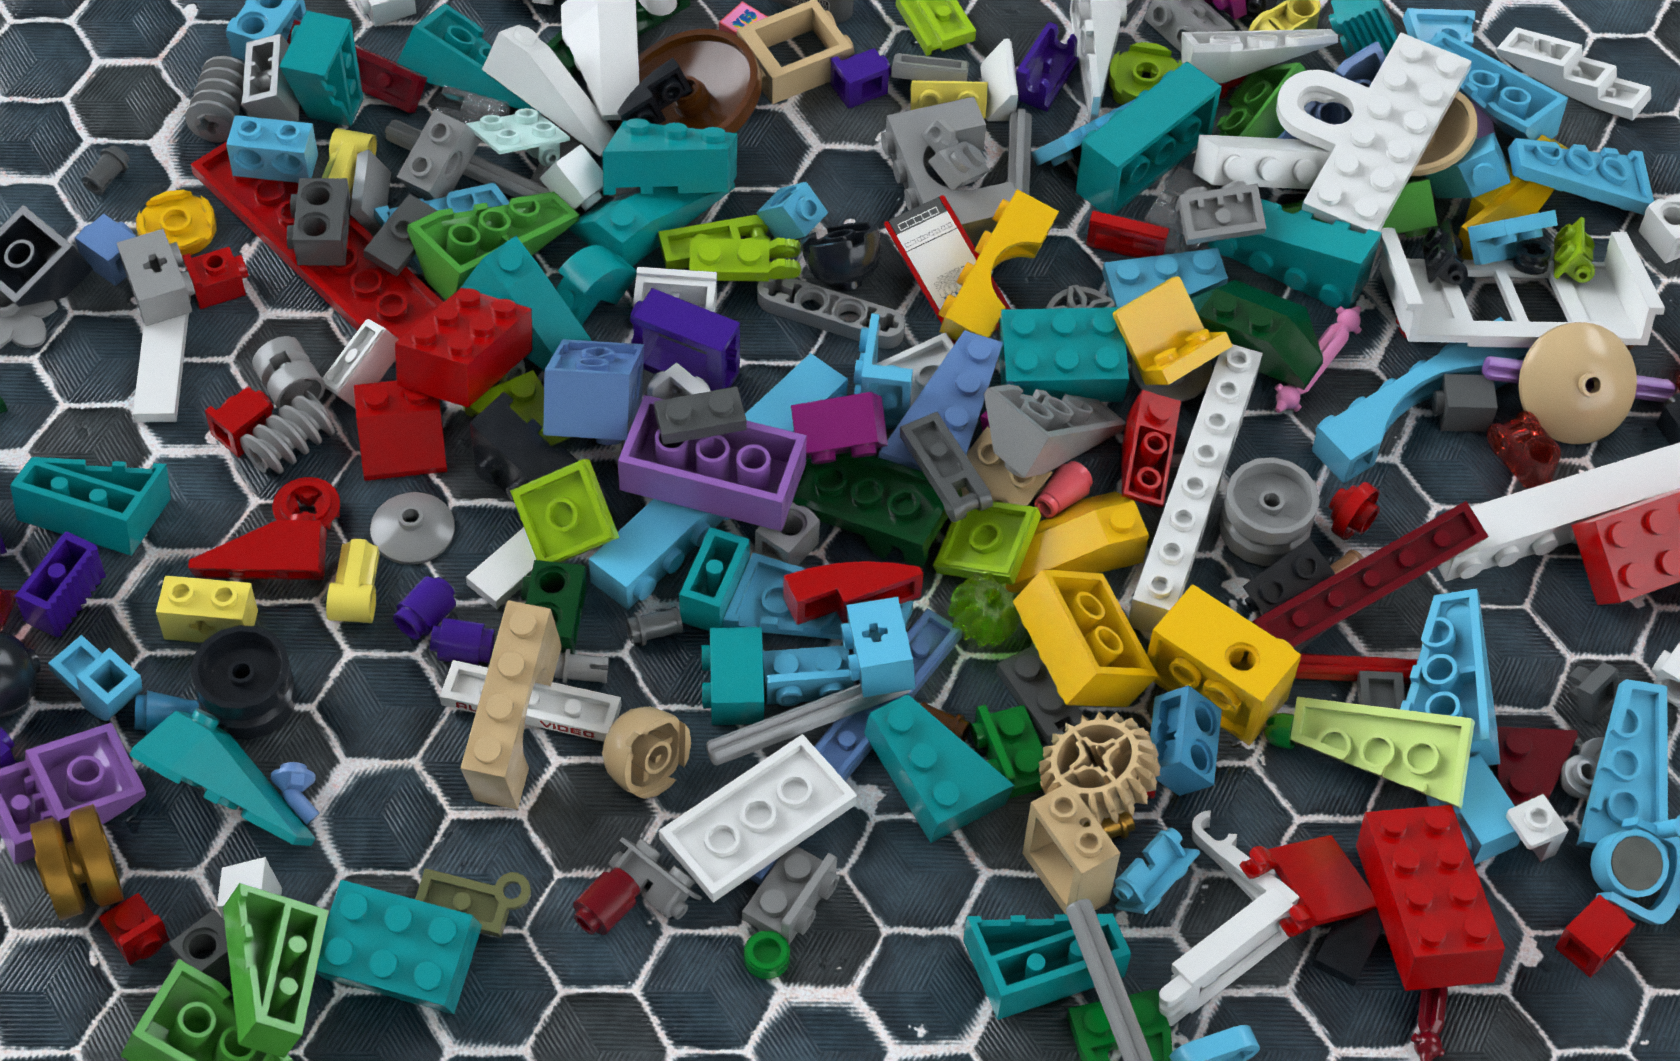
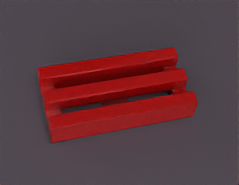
(1126, 236)

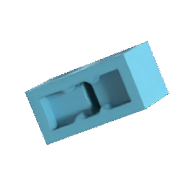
(261, 20)
(271, 149)

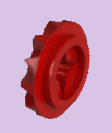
(307, 492)

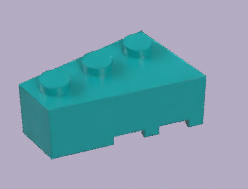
(324, 68)
(93, 502)

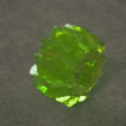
(984, 610)

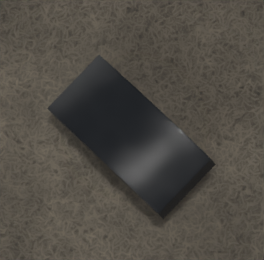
(655, 93)

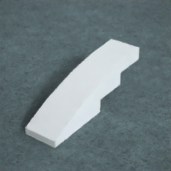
(1565, 69)

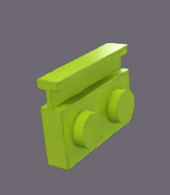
(937, 23)

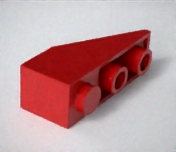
(1148, 447)

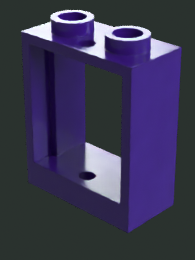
(690, 325)

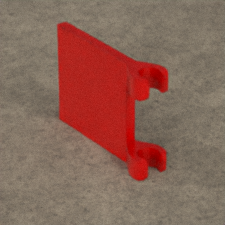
(1321, 878)

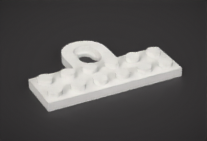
(1383, 137)

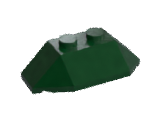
(1266, 326)

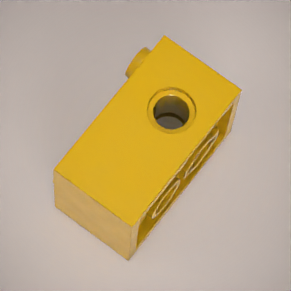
(1224, 661)

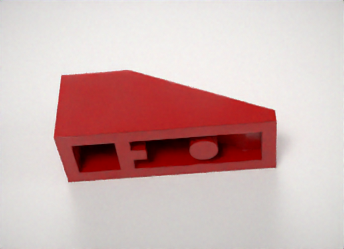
(275, 551)

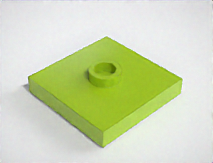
(565, 513)
(988, 542)

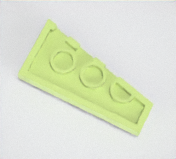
(1399, 745)

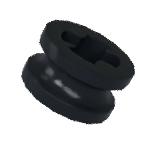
(1532, 257)

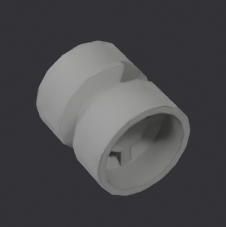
(286, 370)

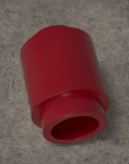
(606, 901)

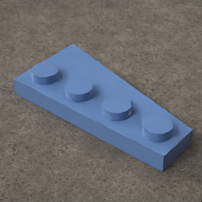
(953, 392)

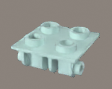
(522, 131)

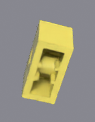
(201, 607)

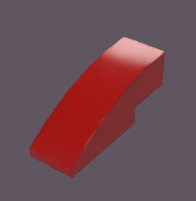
(833, 586)

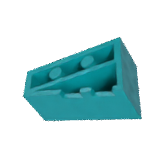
(669, 156)
(934, 768)
(1034, 959)

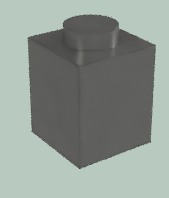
(1465, 403)

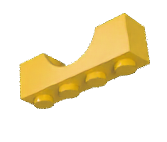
(1019, 233)

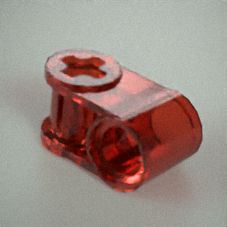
(1525, 449)

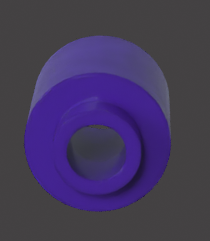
(424, 607)
(462, 641)

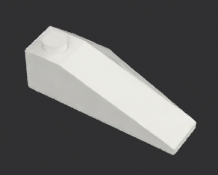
(1239, 53)
(541, 80)

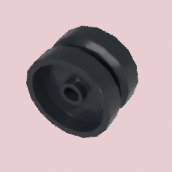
(244, 681)

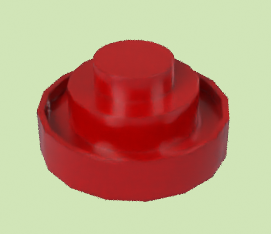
(1354, 510)

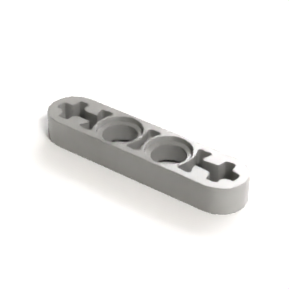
(827, 316)

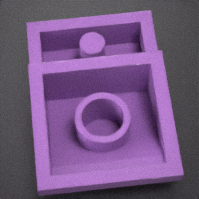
(63, 778)

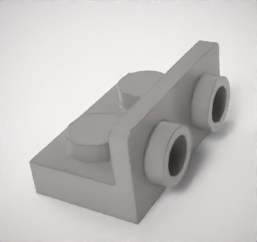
(1180, 16)
(1221, 212)
(791, 892)

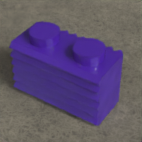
(60, 584)

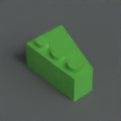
(272, 965)

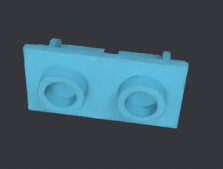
(1143, 886)

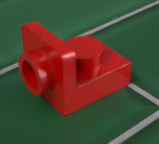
(134, 929)

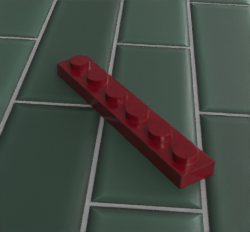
(1374, 576)

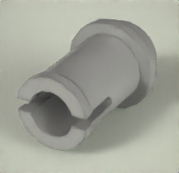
(579, 667)

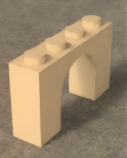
(522, 656)

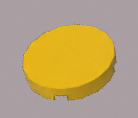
(183, 218)

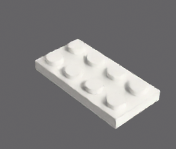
(757, 817)

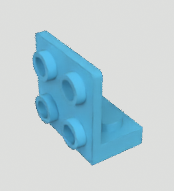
(888, 381)

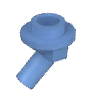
(292, 781)

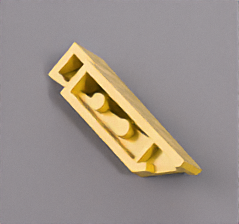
(1505, 202)

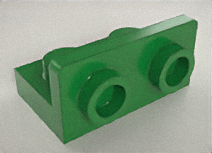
(1010, 746)

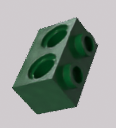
(566, 604)

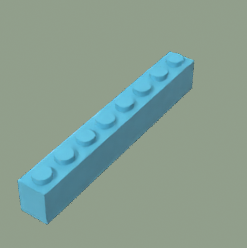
(666, 532)

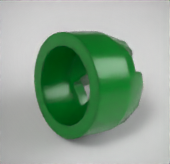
(1279, 730)

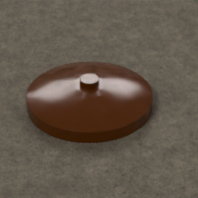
(720, 73)

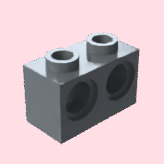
(320, 221)

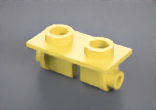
(938, 92)

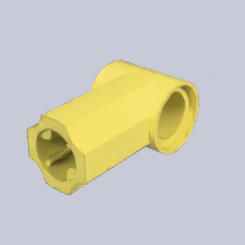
(343, 153)
(354, 593)

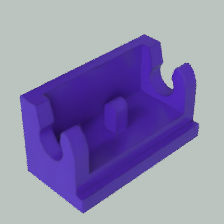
(1046, 68)

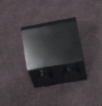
(37, 261)

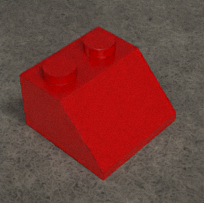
(398, 431)

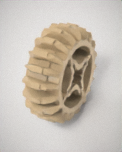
(1110, 746)

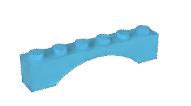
(1353, 438)

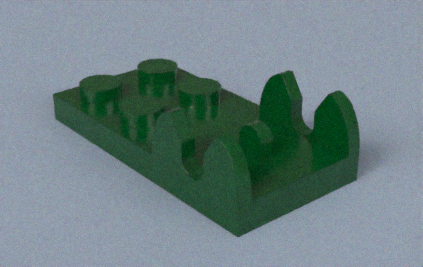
(875, 500)

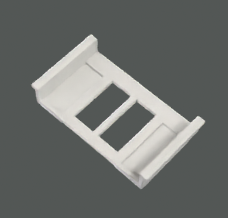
(1615, 298)

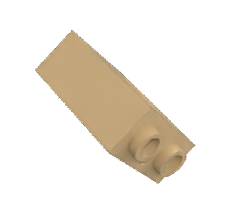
(787, 81)
(1058, 841)

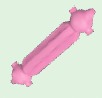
(1330, 344)

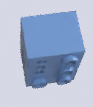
(593, 390)

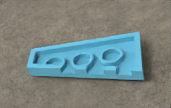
(1631, 765)

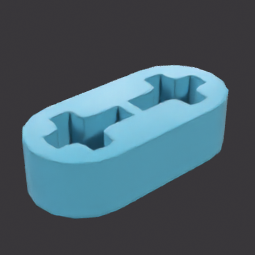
(1227, 1045)

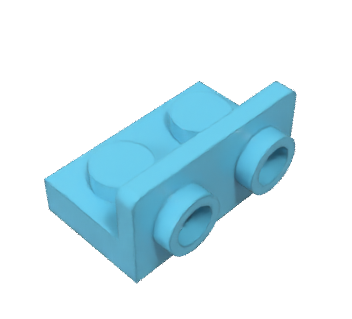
(1499, 239)
(805, 674)

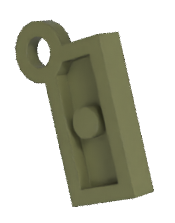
(476, 898)

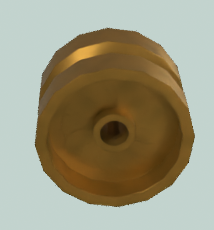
(69, 864)

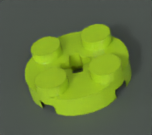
(1129, 66)

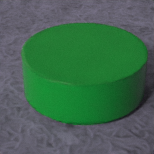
(766, 954)

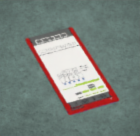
(935, 250)

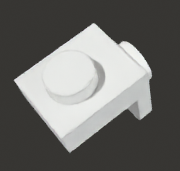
(675, 383)
(1538, 826)

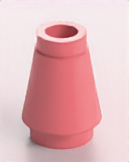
(1066, 487)

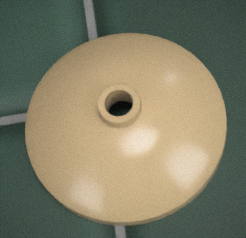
(1451, 139)
(1556, 377)

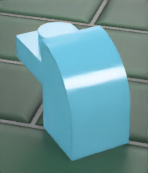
(97, 678)

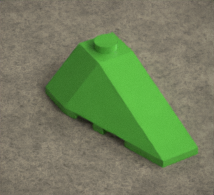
(455, 243)
(190, 1022)

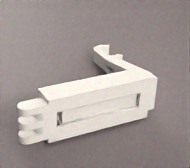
(1235, 944)

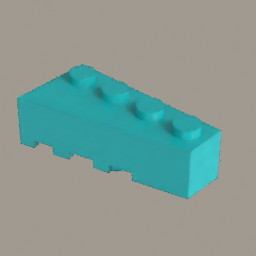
(1308, 254)

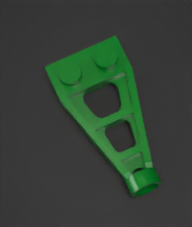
(1096, 1039)

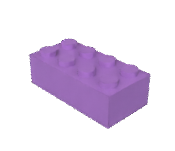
(730, 475)

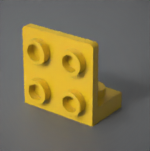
(1167, 334)

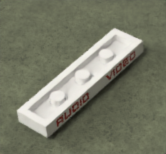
(550, 707)

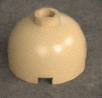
(645, 750)

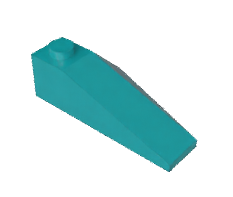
(633, 219)

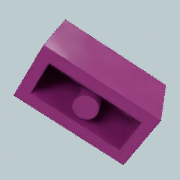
(841, 426)

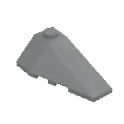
(1042, 431)

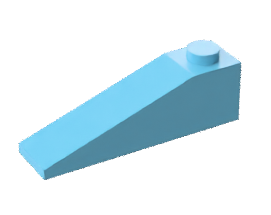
(1507, 96)
(1454, 670)

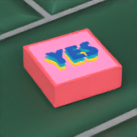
(739, 17)

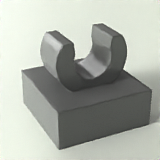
(1594, 690)

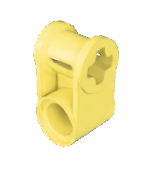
(1289, 16)

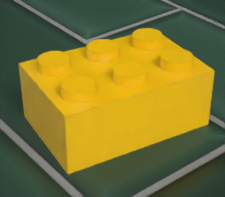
(1084, 638)

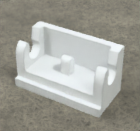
(688, 285)

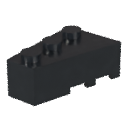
(511, 450)

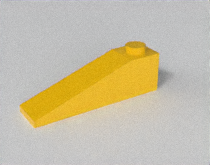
(1086, 537)

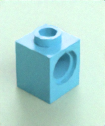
(792, 211)

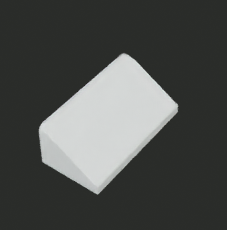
(1002, 91)
(361, 361)

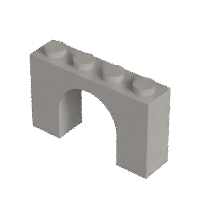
(911, 157)

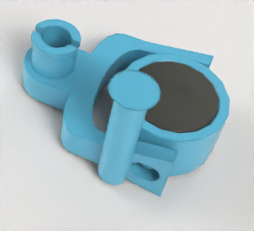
(1638, 865)

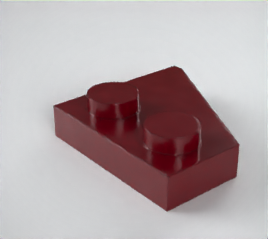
(1531, 760)

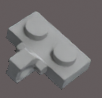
(954, 161)

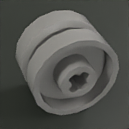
(1268, 510)

